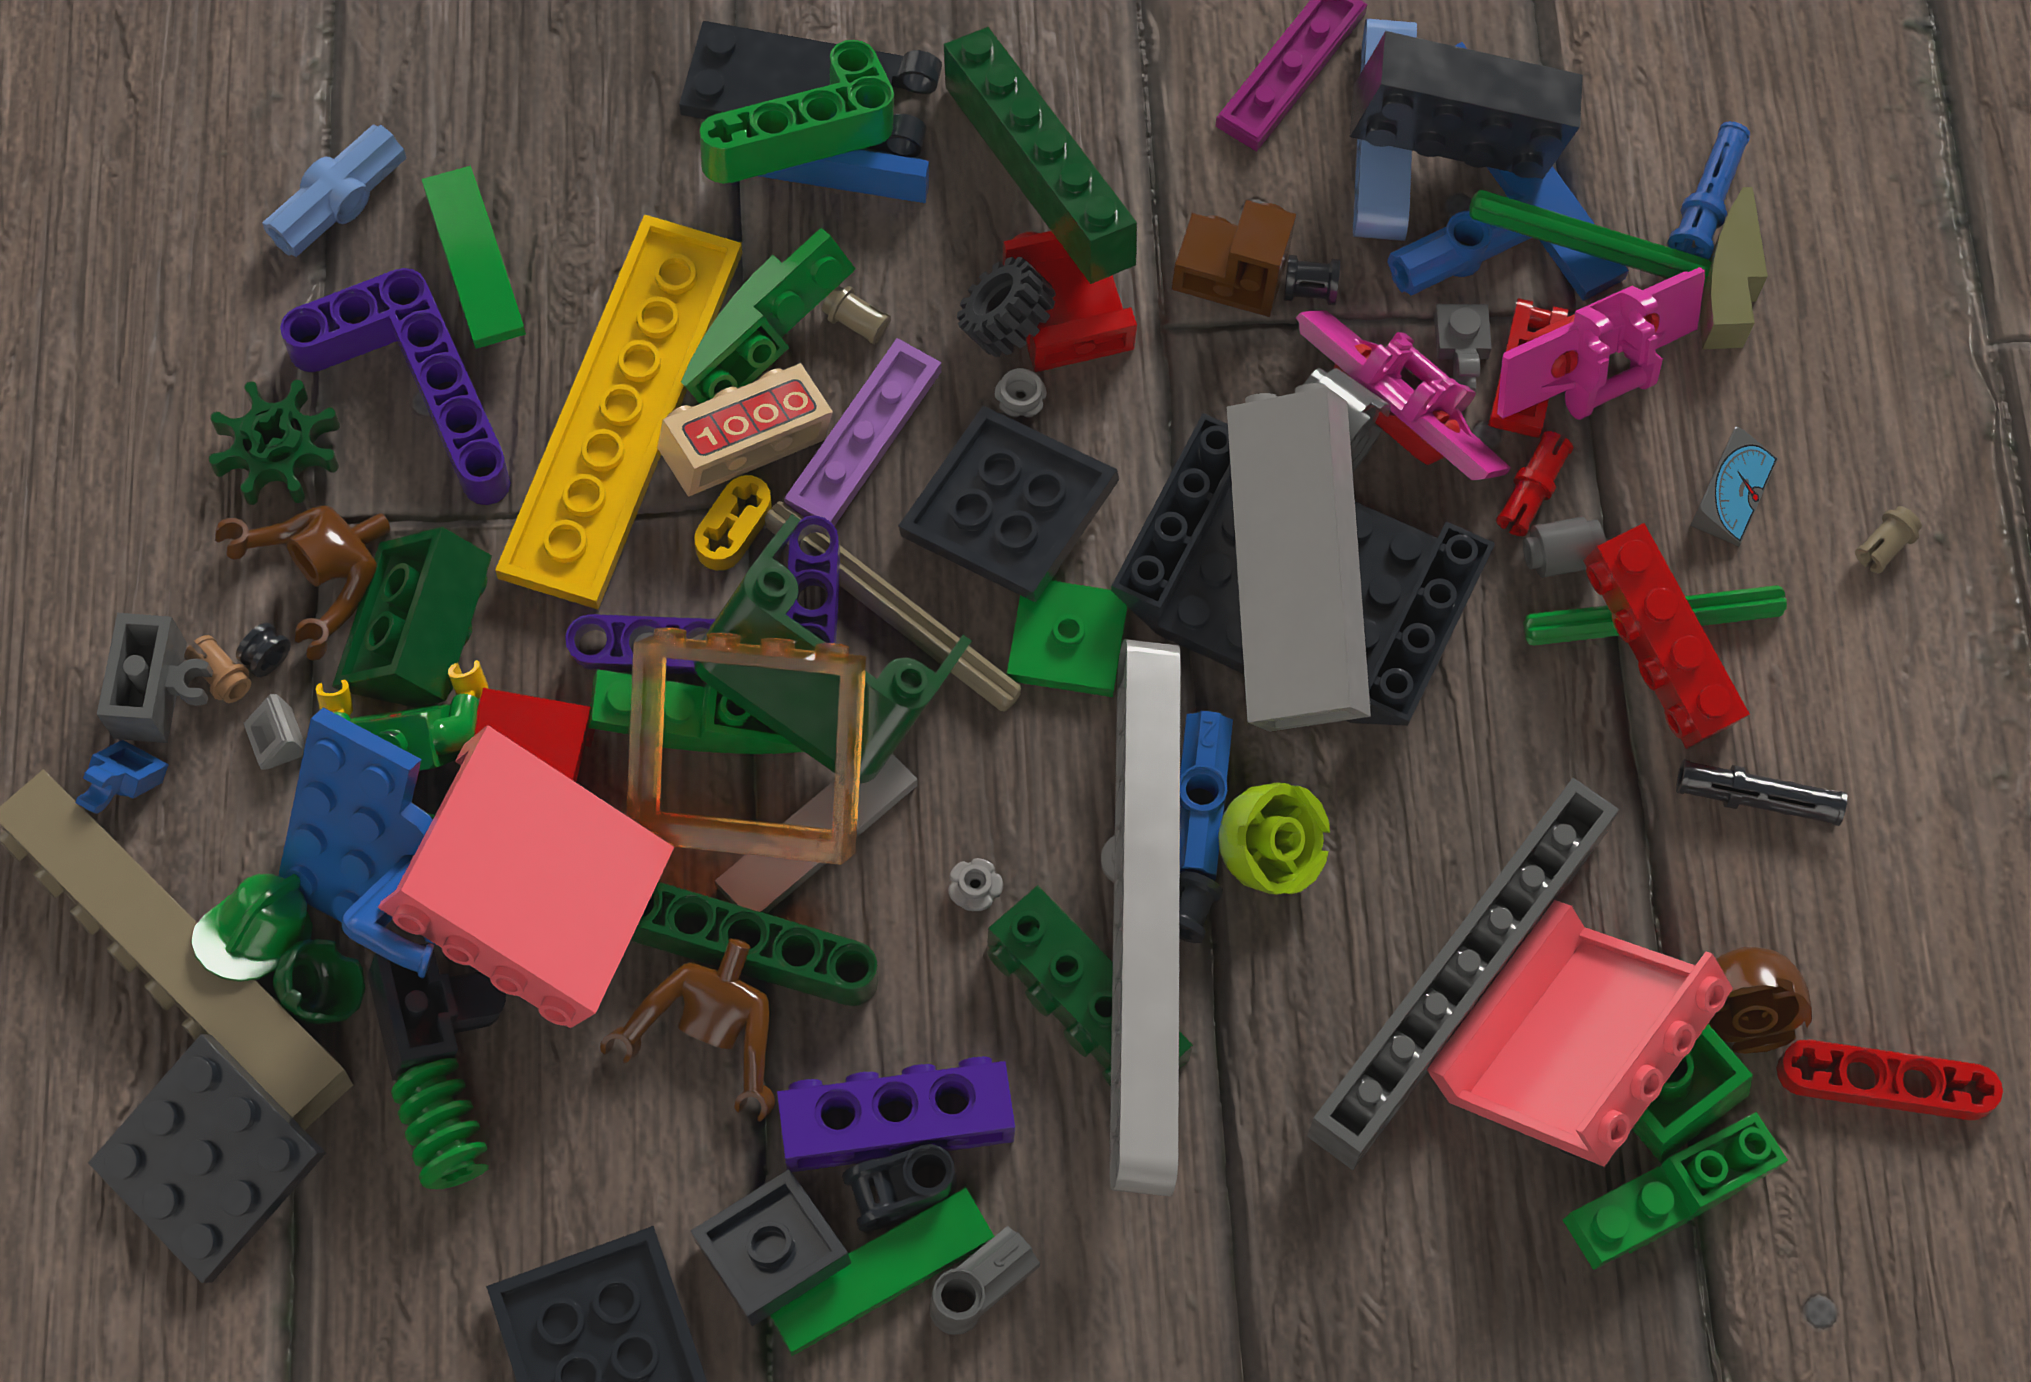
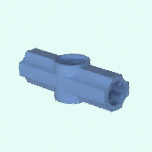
(334, 190)

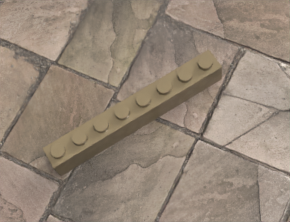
(156, 937)

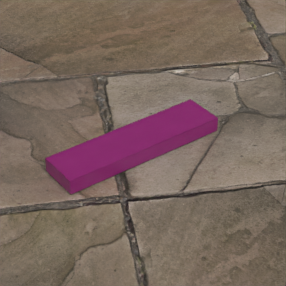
(1288, 69)

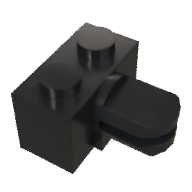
(424, 1013)

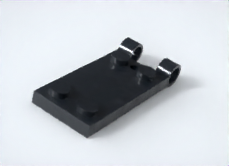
(751, 66)

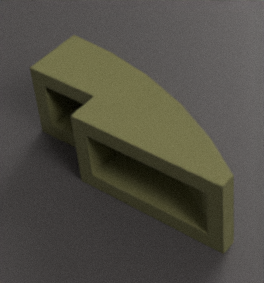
(1734, 277)

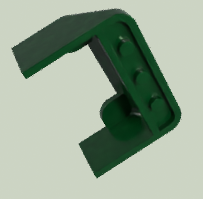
(804, 703)

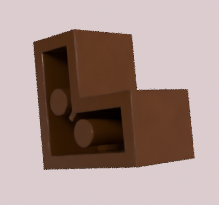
(1236, 262)

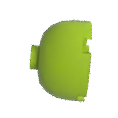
(1274, 838)

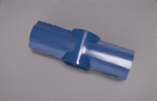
(1443, 256)
(1205, 767)

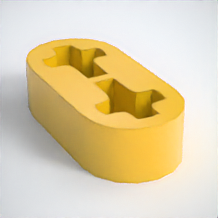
(724, 516)

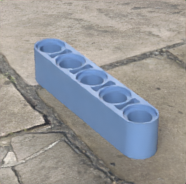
(1382, 172)

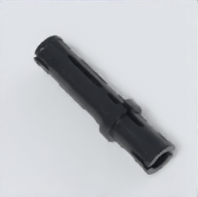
(1740, 788)

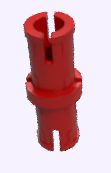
(1534, 483)

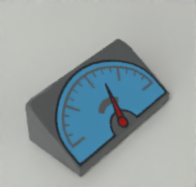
(1735, 488)

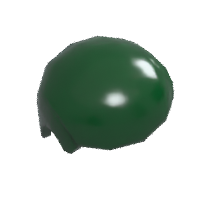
(318, 982)

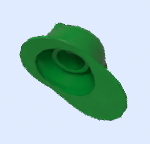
(252, 928)

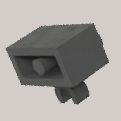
(146, 676)

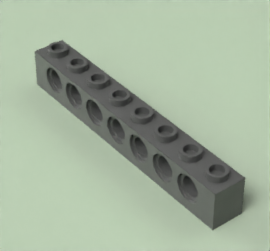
(1461, 974)

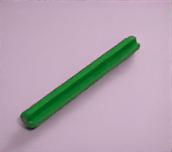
(1582, 236)
(1708, 608)

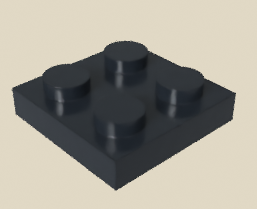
(770, 1247)

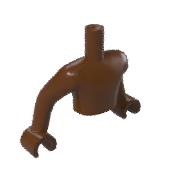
(323, 551)
(714, 1013)

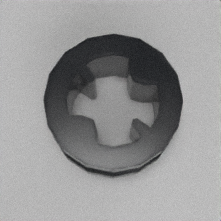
(263, 649)

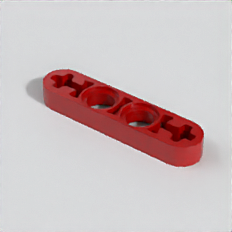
(1889, 1073)

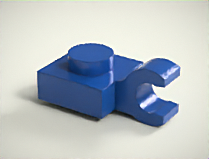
(120, 771)

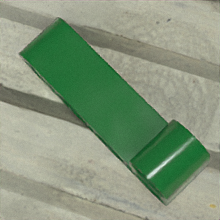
(805, 125)

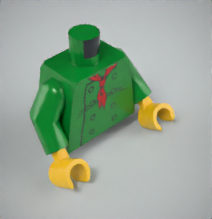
(426, 732)

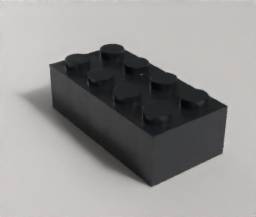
(1465, 105)

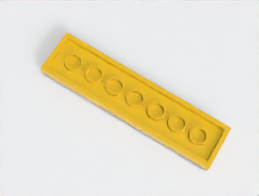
(614, 413)

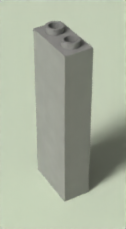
(1297, 559)

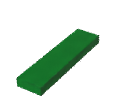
(885, 1270)

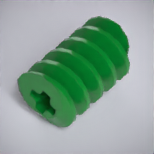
(436, 1124)

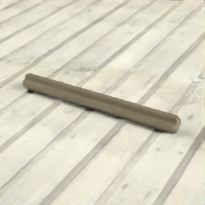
(906, 616)

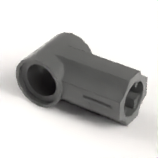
(984, 1279)

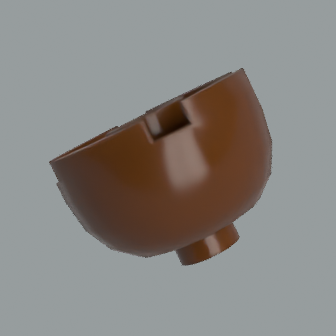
(1765, 1000)

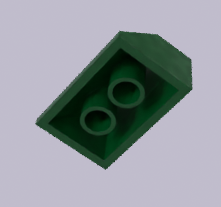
(414, 618)

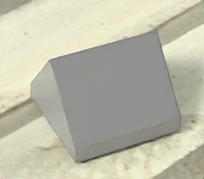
(274, 733)

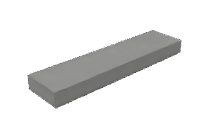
(766, 881)

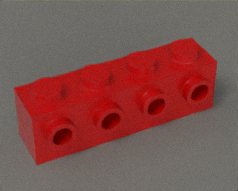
(1664, 636)

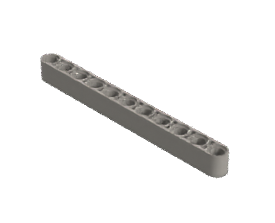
(1146, 922)

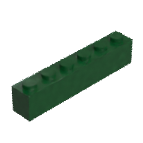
(1040, 155)

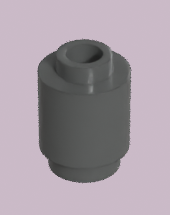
(1561, 545)

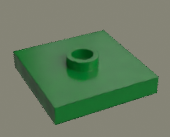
(1068, 639)

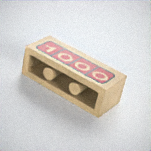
(744, 428)

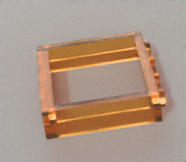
(733, 834)

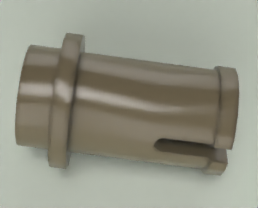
(856, 314)
(1897, 530)

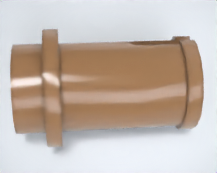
(229, 679)

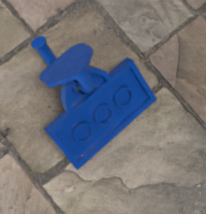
(356, 832)

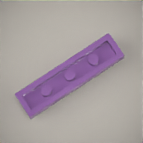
(864, 433)

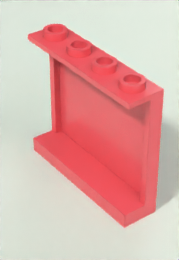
(529, 880)
(1578, 1035)

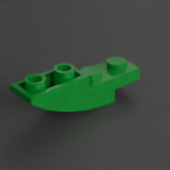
(767, 306)
(693, 718)
(1675, 1191)

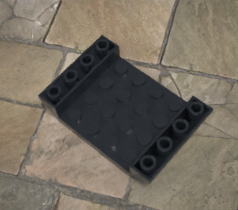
(1187, 586)

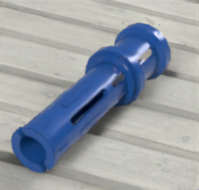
(1705, 208)

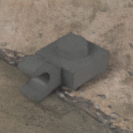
(1464, 337)

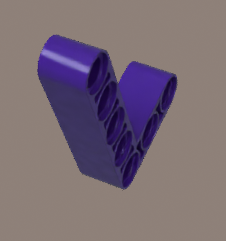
(429, 365)
(808, 571)

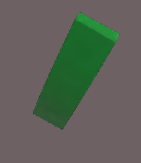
(473, 257)

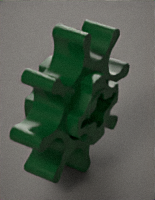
(274, 442)

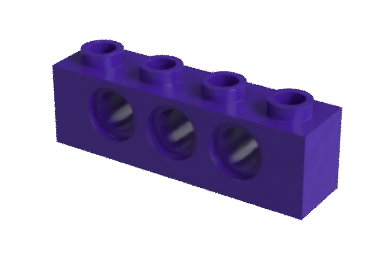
(815, 1146)

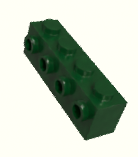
(1062, 973)

